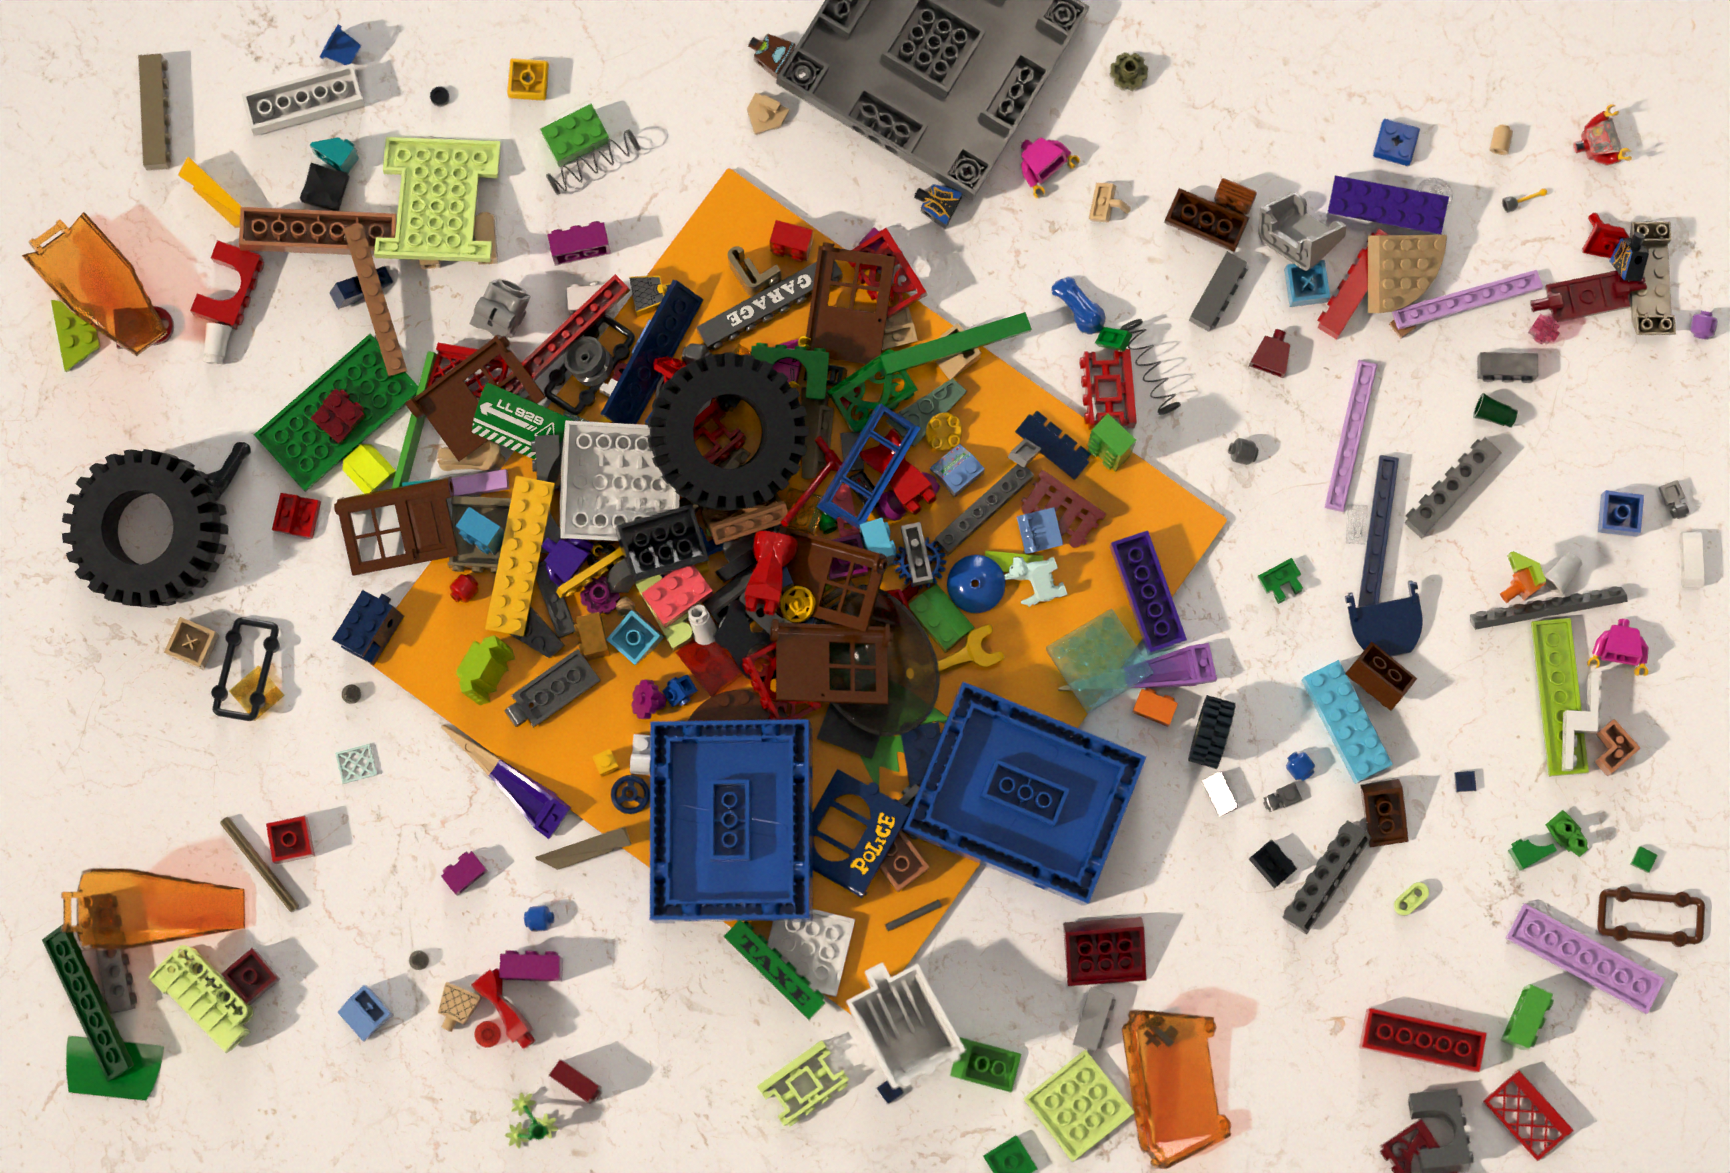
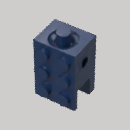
(368, 627)

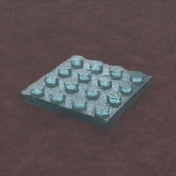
(1099, 660)

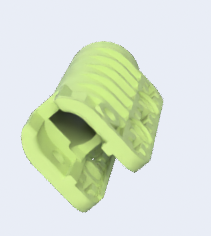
(201, 999)

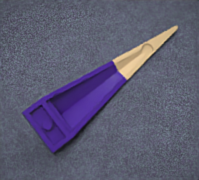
(532, 799)

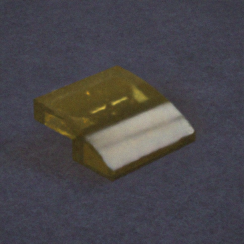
(248, 685)

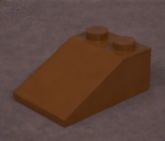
(1384, 812)

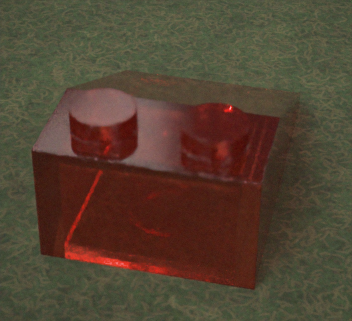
(709, 666)

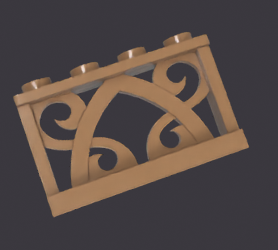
(732, 524)

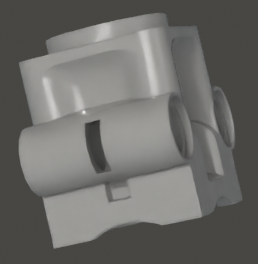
(501, 308)

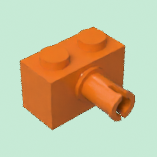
(1520, 585)

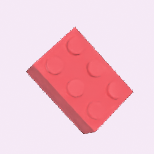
(676, 594)

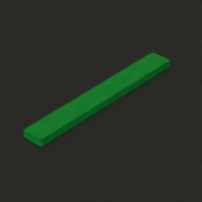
(955, 343)

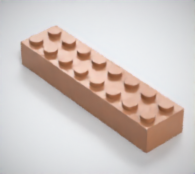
(308, 229)

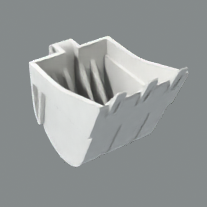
(904, 1025)

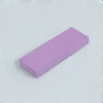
(481, 483)

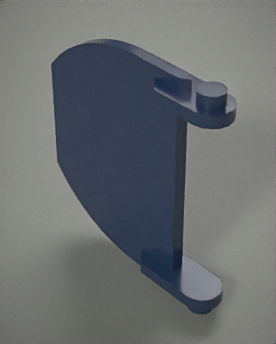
(1390, 624)

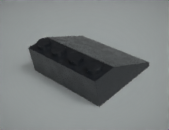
(662, 543)

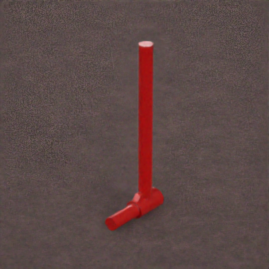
(833, 463)

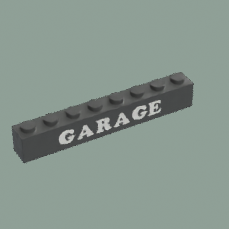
(761, 307)

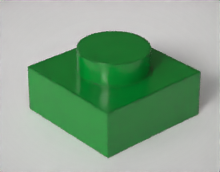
(1644, 859)

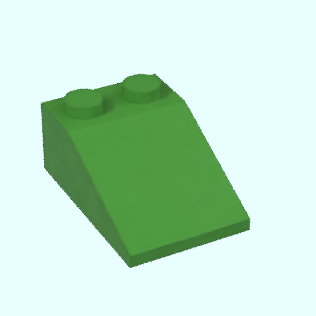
(986, 1065)

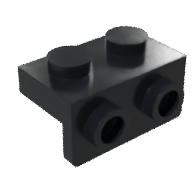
(1273, 863)

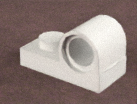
(640, 755)

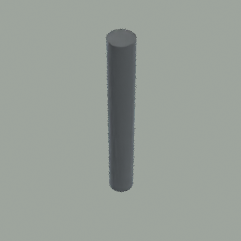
(913, 915)

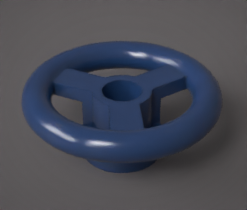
(630, 787)

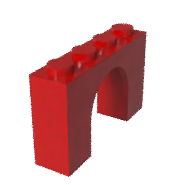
(230, 311)

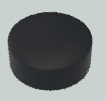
(439, 96)

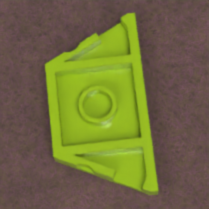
(75, 336)

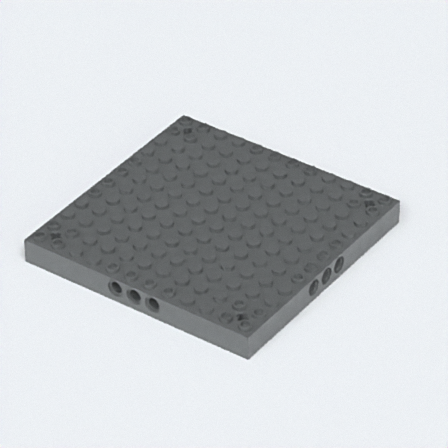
(932, 75)

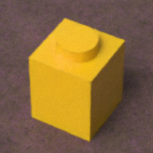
(605, 762)

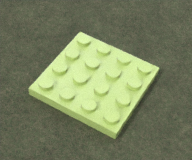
(1078, 1105)

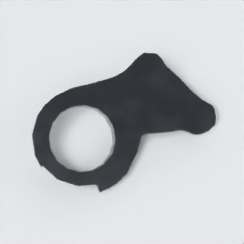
(736, 635)

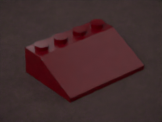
(1105, 951)

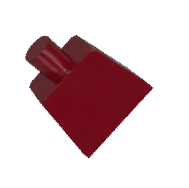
(1272, 354)

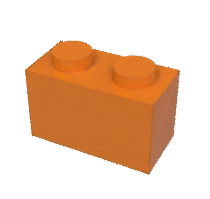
(1155, 707)

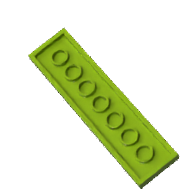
(1557, 690)

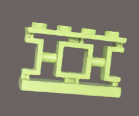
(794, 1071)

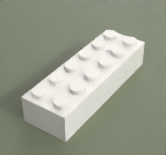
(303, 99)

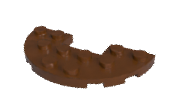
(733, 706)

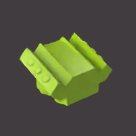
(483, 668)

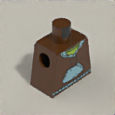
(771, 53)

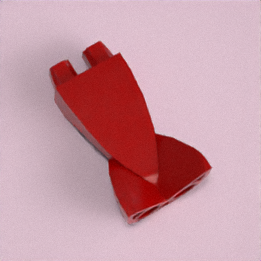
(907, 481)
(766, 582)
(516, 1025)

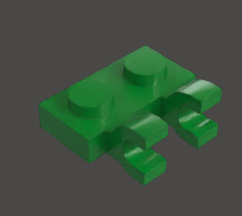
(1279, 576)

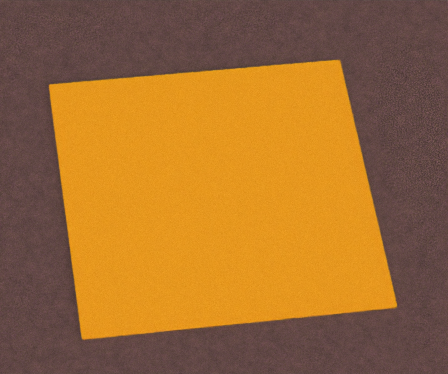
(998, 399)

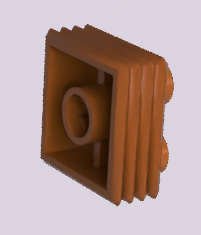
(1235, 196)

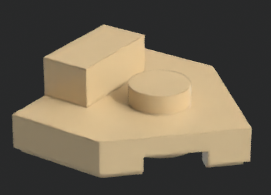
(766, 113)

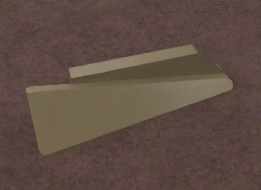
(586, 849)

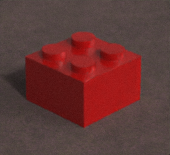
(791, 241)
(290, 840)

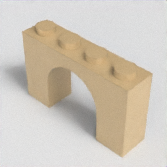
(483, 231)

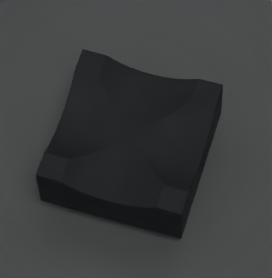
(324, 187)

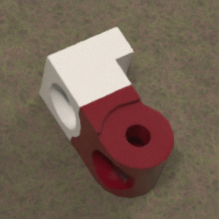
(607, 389)

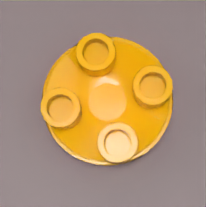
(943, 431)

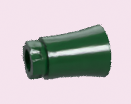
(1494, 411)

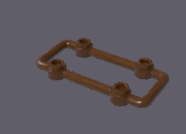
(1680, 900)

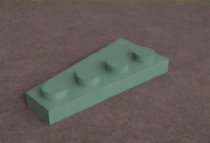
(925, 408)

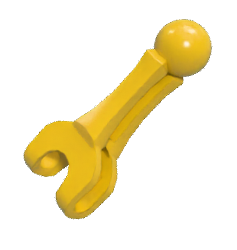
(972, 651)

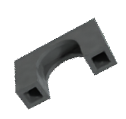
(1446, 1106)

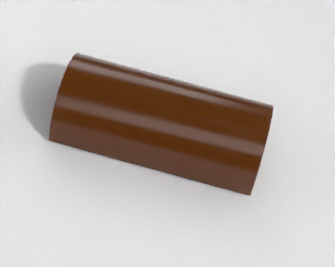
(1206, 220)

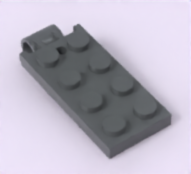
(552, 690)

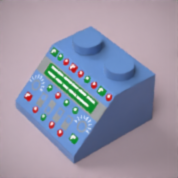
(957, 470)

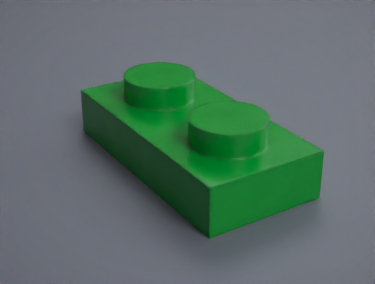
(1113, 339)

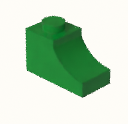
(1526, 853)

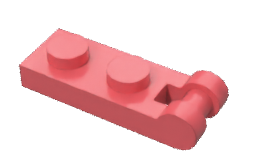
(844, 500)

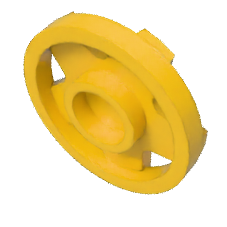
(797, 604)

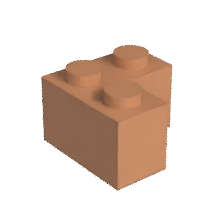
(1619, 747)

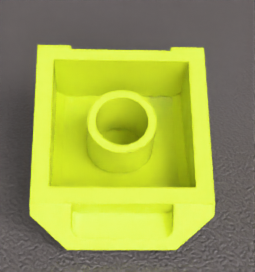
(368, 468)

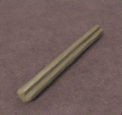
(259, 864)

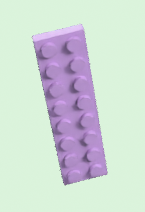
(1585, 958)

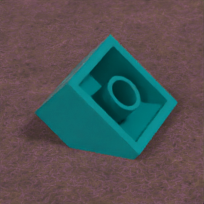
(336, 153)

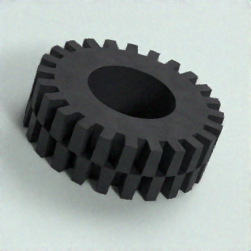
(779, 417)
(97, 519)

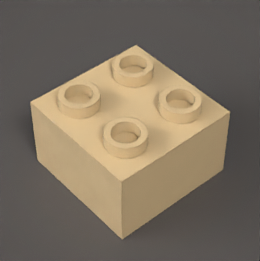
(191, 643)

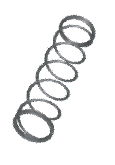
(552, 180)
(1127, 327)

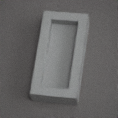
(1024, 453)

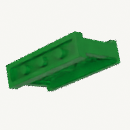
(846, 389)

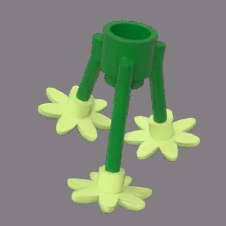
(537, 1129)

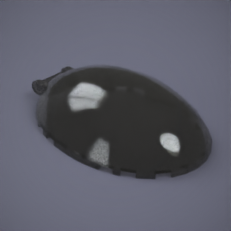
(911, 667)

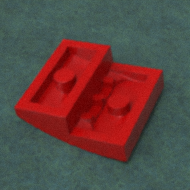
(296, 515)

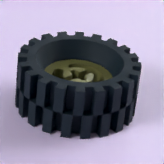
(1212, 732)

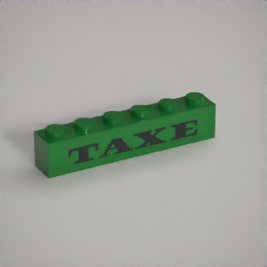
(777, 972)

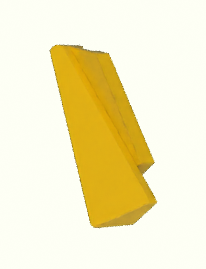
(211, 192)

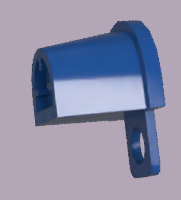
(340, 47)

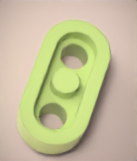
(1411, 900)

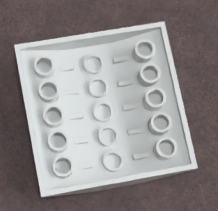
(608, 479)

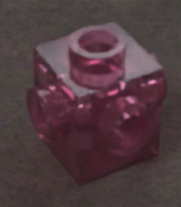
(1542, 323)

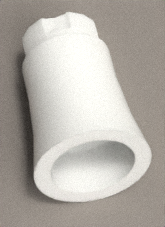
(216, 342)
(1562, 573)
(702, 625)

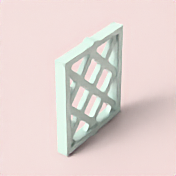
(359, 777)

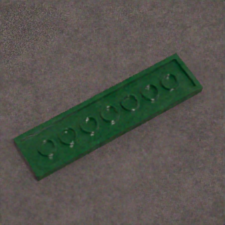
(88, 1003)

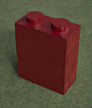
(576, 1081)

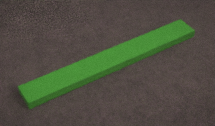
(414, 430)

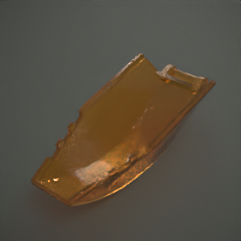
(97, 283)

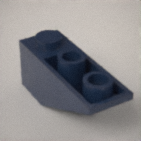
(350, 291)

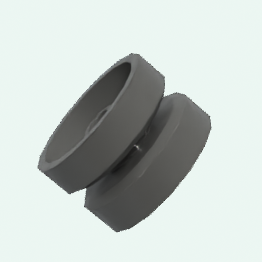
(588, 361)

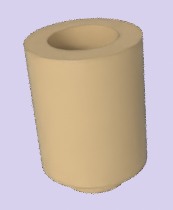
(1501, 140)

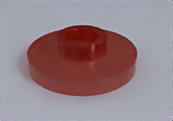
(487, 1034)

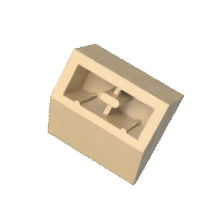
(957, 363)

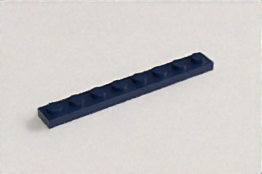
(1378, 530)

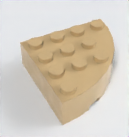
(1401, 269)

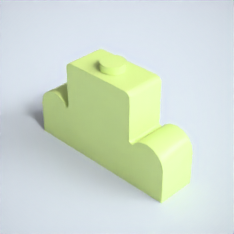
(677, 633)

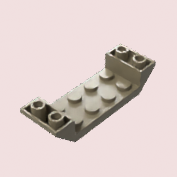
(1653, 306)

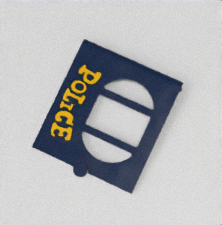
(882, 830)

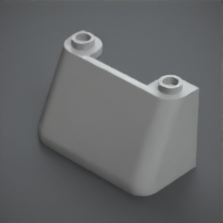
(1295, 233)

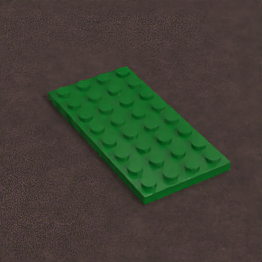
(308, 450)

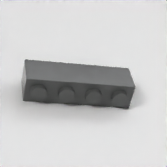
(1217, 292)

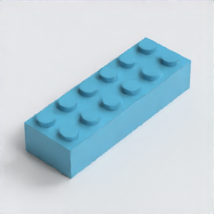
(1346, 722)

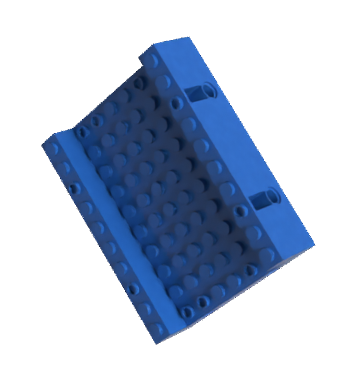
(1024, 794)
(731, 821)

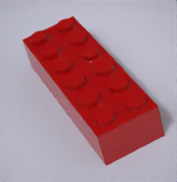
(1422, 1040)

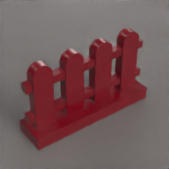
(1073, 509)

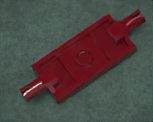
(1587, 296)

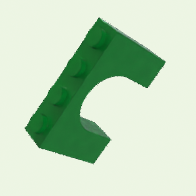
(814, 361)

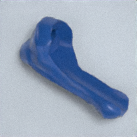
(1087, 314)

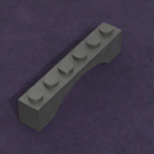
(546, 452)

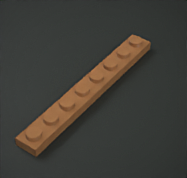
(375, 300)

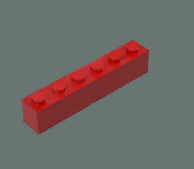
(1349, 295)

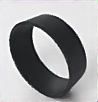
(736, 566)

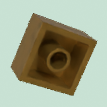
(593, 636)

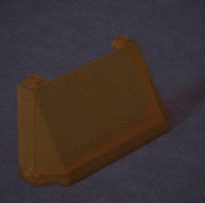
(1172, 1085)

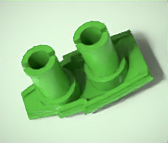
(1567, 833)

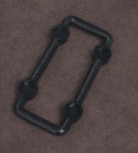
(587, 397)
(257, 698)

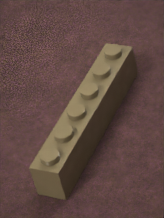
(154, 111)

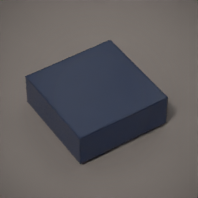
(1465, 781)
(888, 1093)

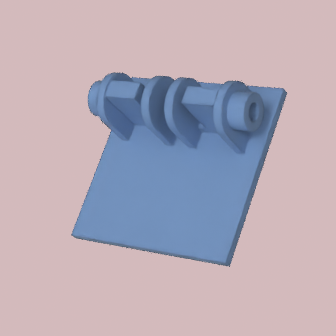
(1039, 530)

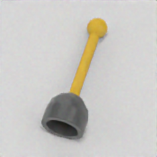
(1511, 203)

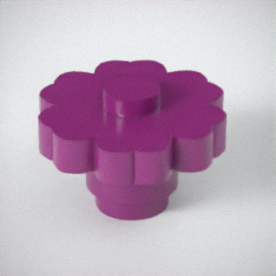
(598, 597)
(647, 699)

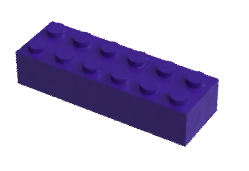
(1388, 204)
(1148, 593)

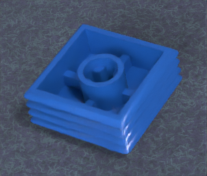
(1385, 142)

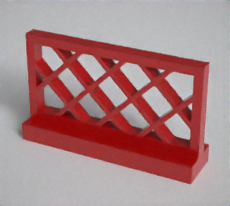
(459, 354)
(1540, 1102)

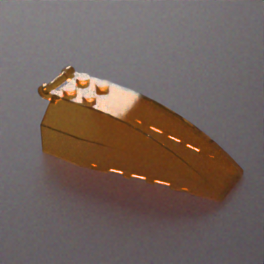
(141, 909)

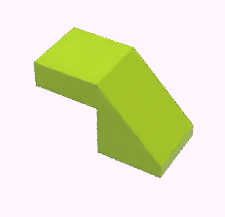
(1520, 562)

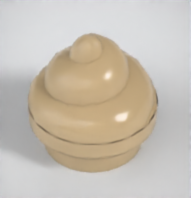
(624, 606)

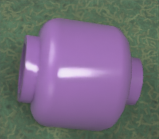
(1703, 325)

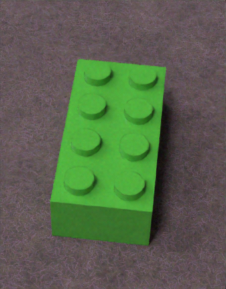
(1111, 443)

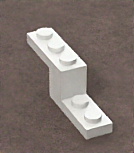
(1581, 722)

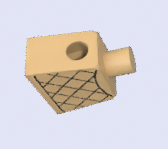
(457, 1005)

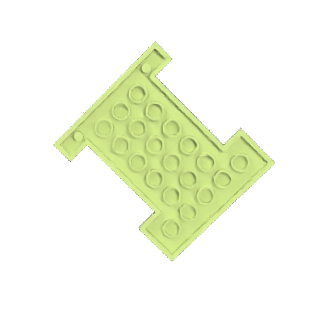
(438, 198)

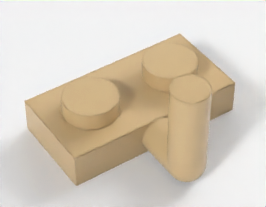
(1104, 201)

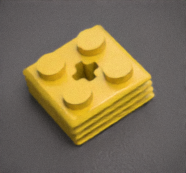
(518, 73)

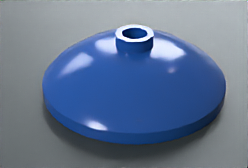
(990, 586)

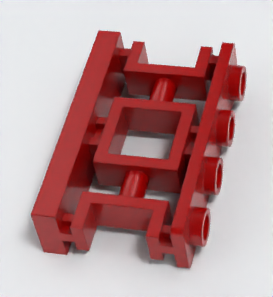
(1123, 388)
(703, 418)

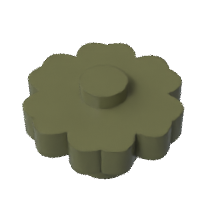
(1129, 71)

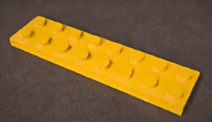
(520, 556)

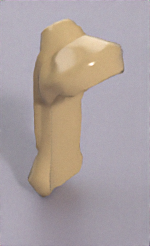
(483, 458)

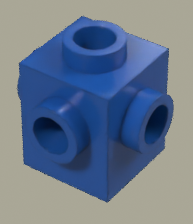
(679, 690)

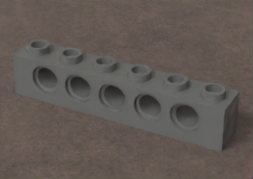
(983, 508)
(1422, 525)
(1326, 887)
(110, 983)

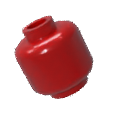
(464, 588)

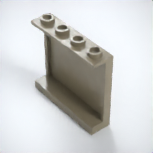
(469, 555)

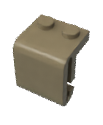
(760, 281)

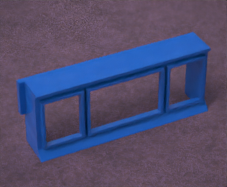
(834, 510)

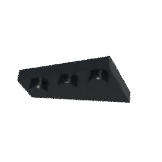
(540, 636)

